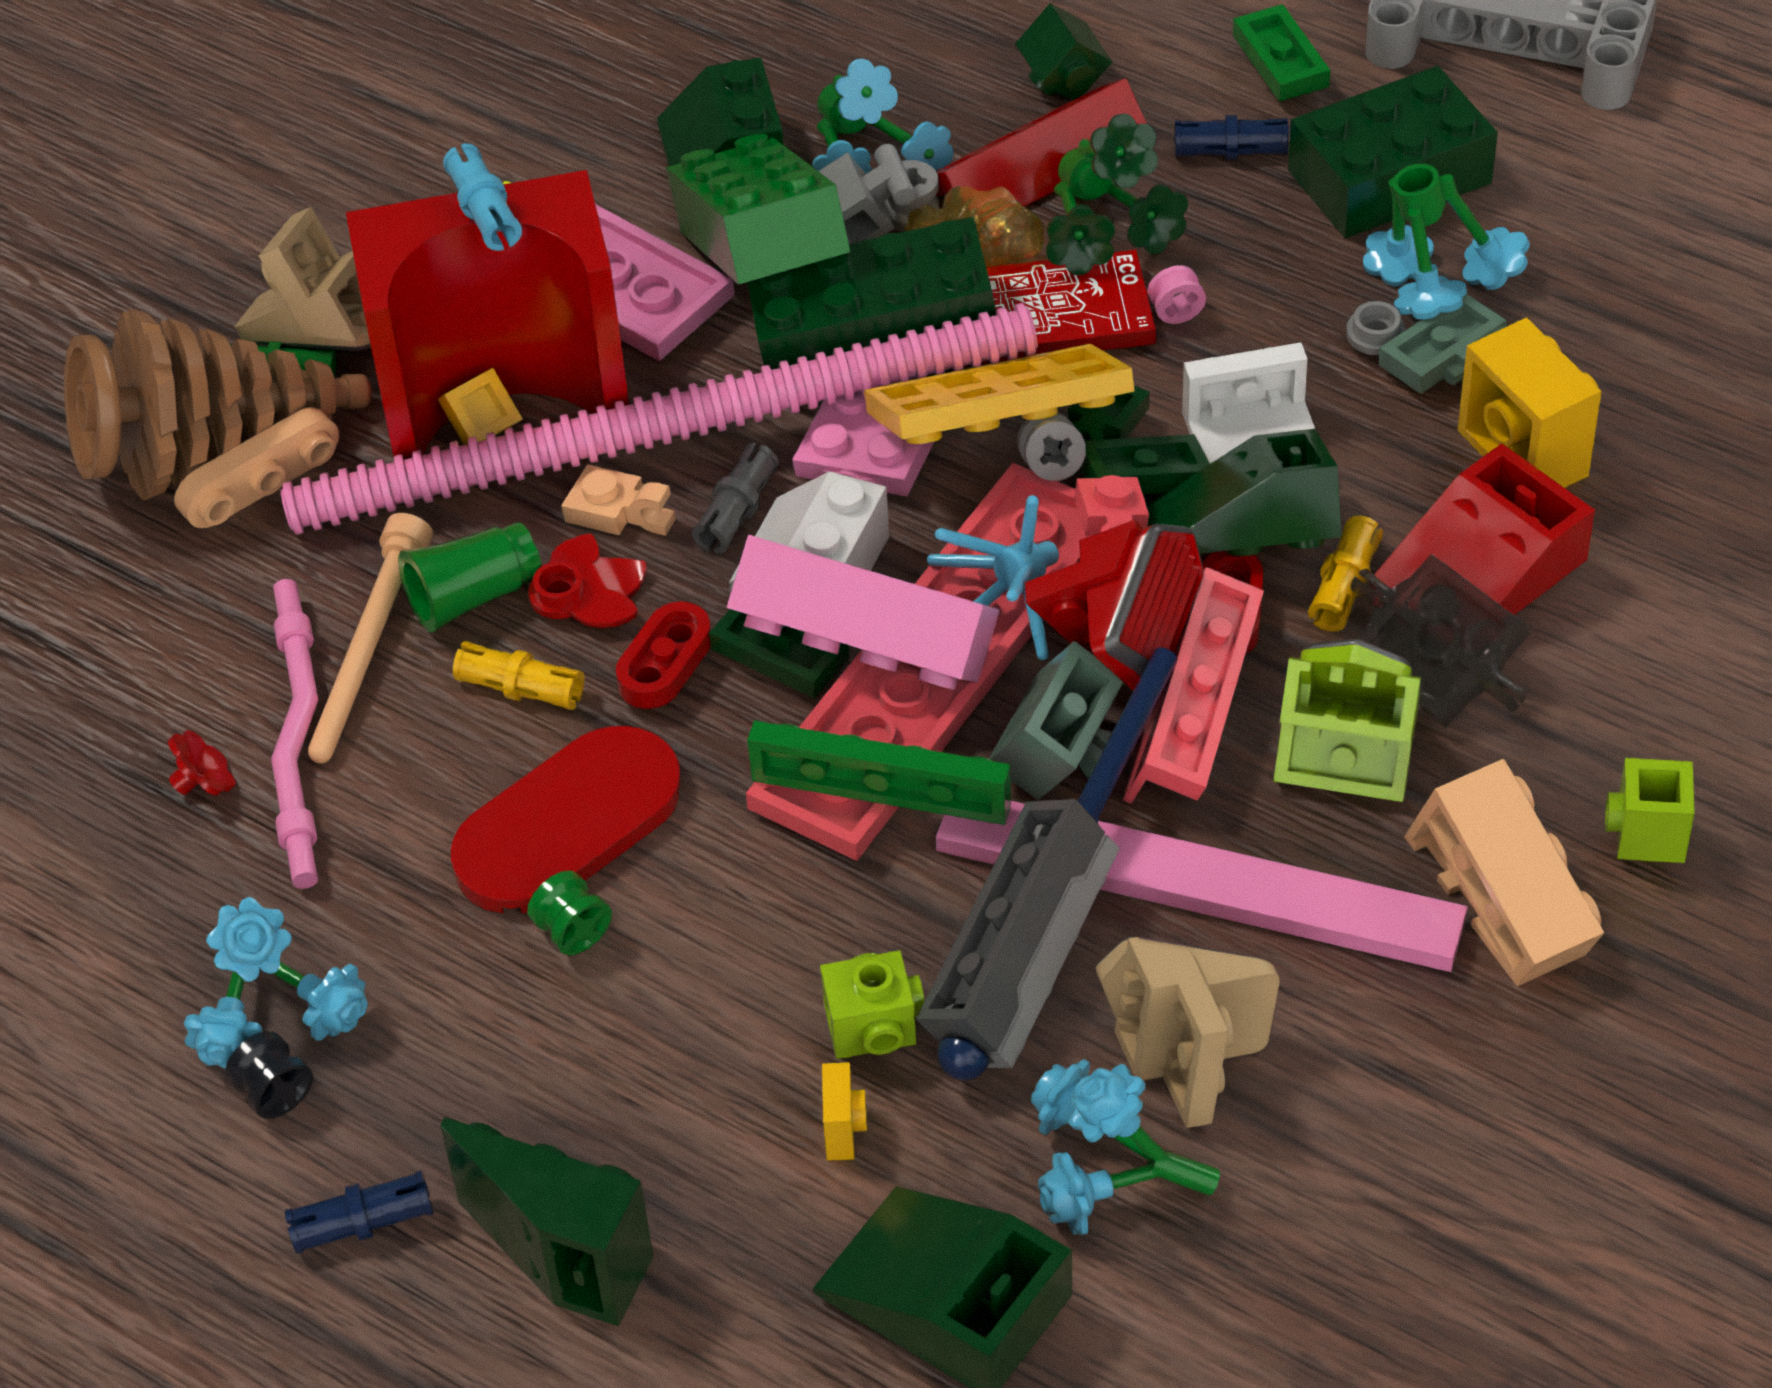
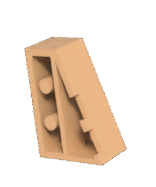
(1508, 872)

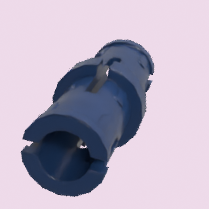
(1231, 137)
(359, 1212)

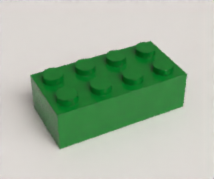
(757, 208)

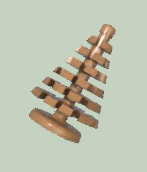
(183, 398)

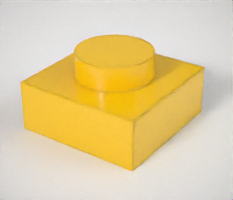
(480, 407)
(842, 1111)

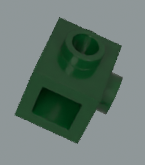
(1062, 53)

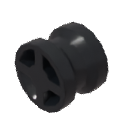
(268, 1074)

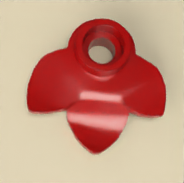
(586, 585)

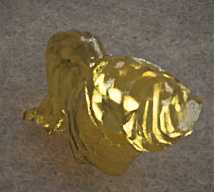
(1003, 225)

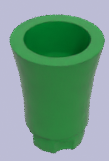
(466, 572)

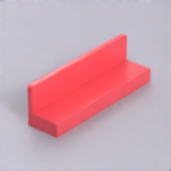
(1194, 705)

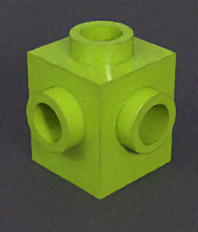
(870, 1004)

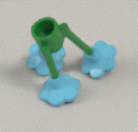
(1406, 250)

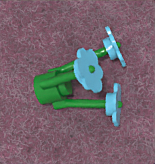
(858, 101)

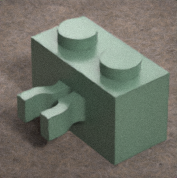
(1059, 722)

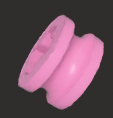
(1171, 282)

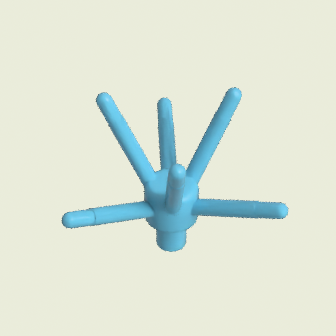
(1011, 565)

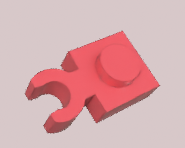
(1109, 503)

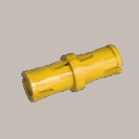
(1339, 569)
(518, 675)

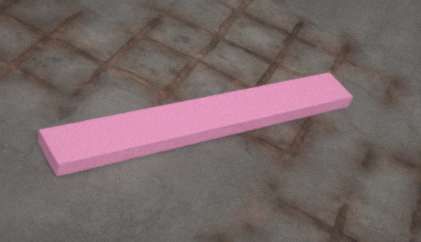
(1252, 891)

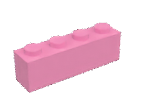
(863, 610)

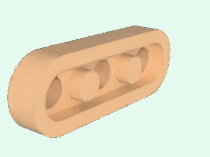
(256, 467)

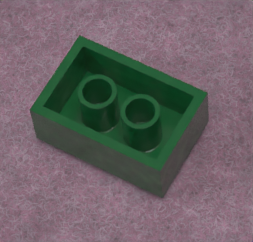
(1360, 143)

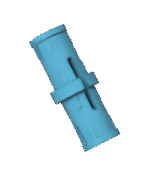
(482, 197)

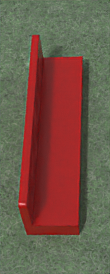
(1030, 156)

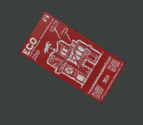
(1071, 310)

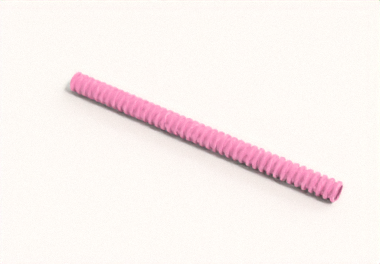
(657, 419)

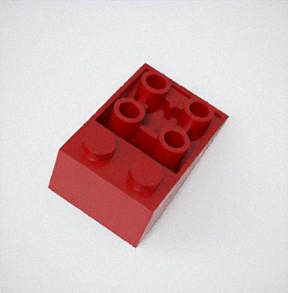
(1500, 530)

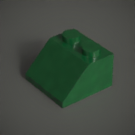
(719, 109)

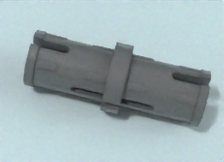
(735, 498)

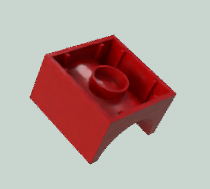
(454, 308)

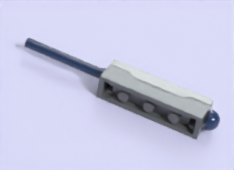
(1032, 909)

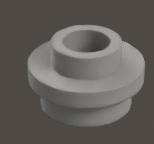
(1373, 326)

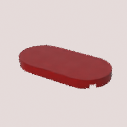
(566, 816)

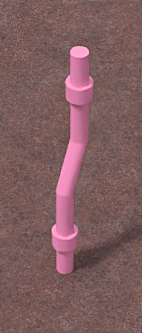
(295, 823)

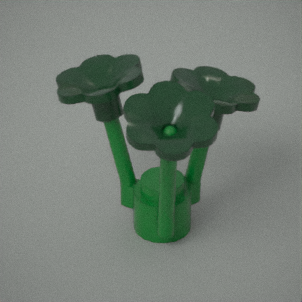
(1106, 165)

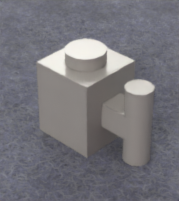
(863, 194)

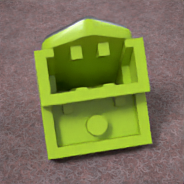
(1348, 720)

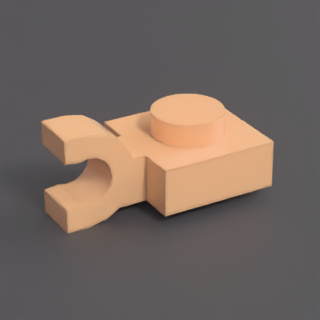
(611, 499)

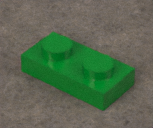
(1281, 52)

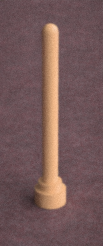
(400, 533)

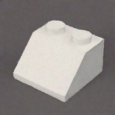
(831, 519)

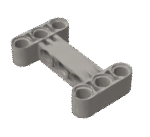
(1594, 35)

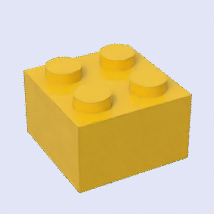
(1531, 400)

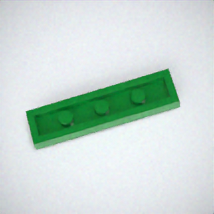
(880, 772)

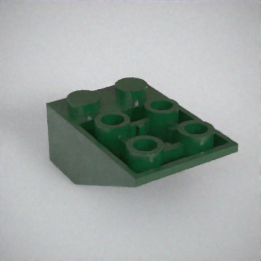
(1259, 496)
(559, 1219)
(952, 1284)

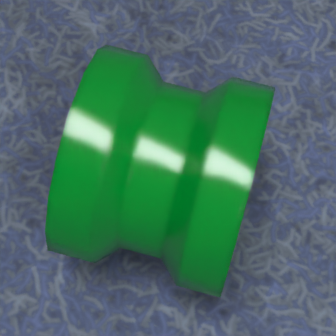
(569, 912)

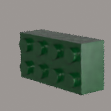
(872, 292)

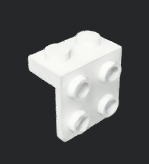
(1245, 396)

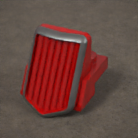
(1123, 594)

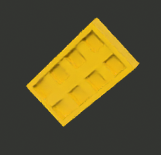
(985, 394)

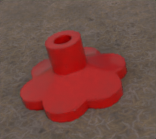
(198, 765)

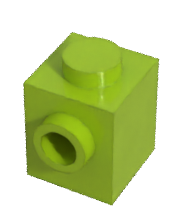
(1652, 810)

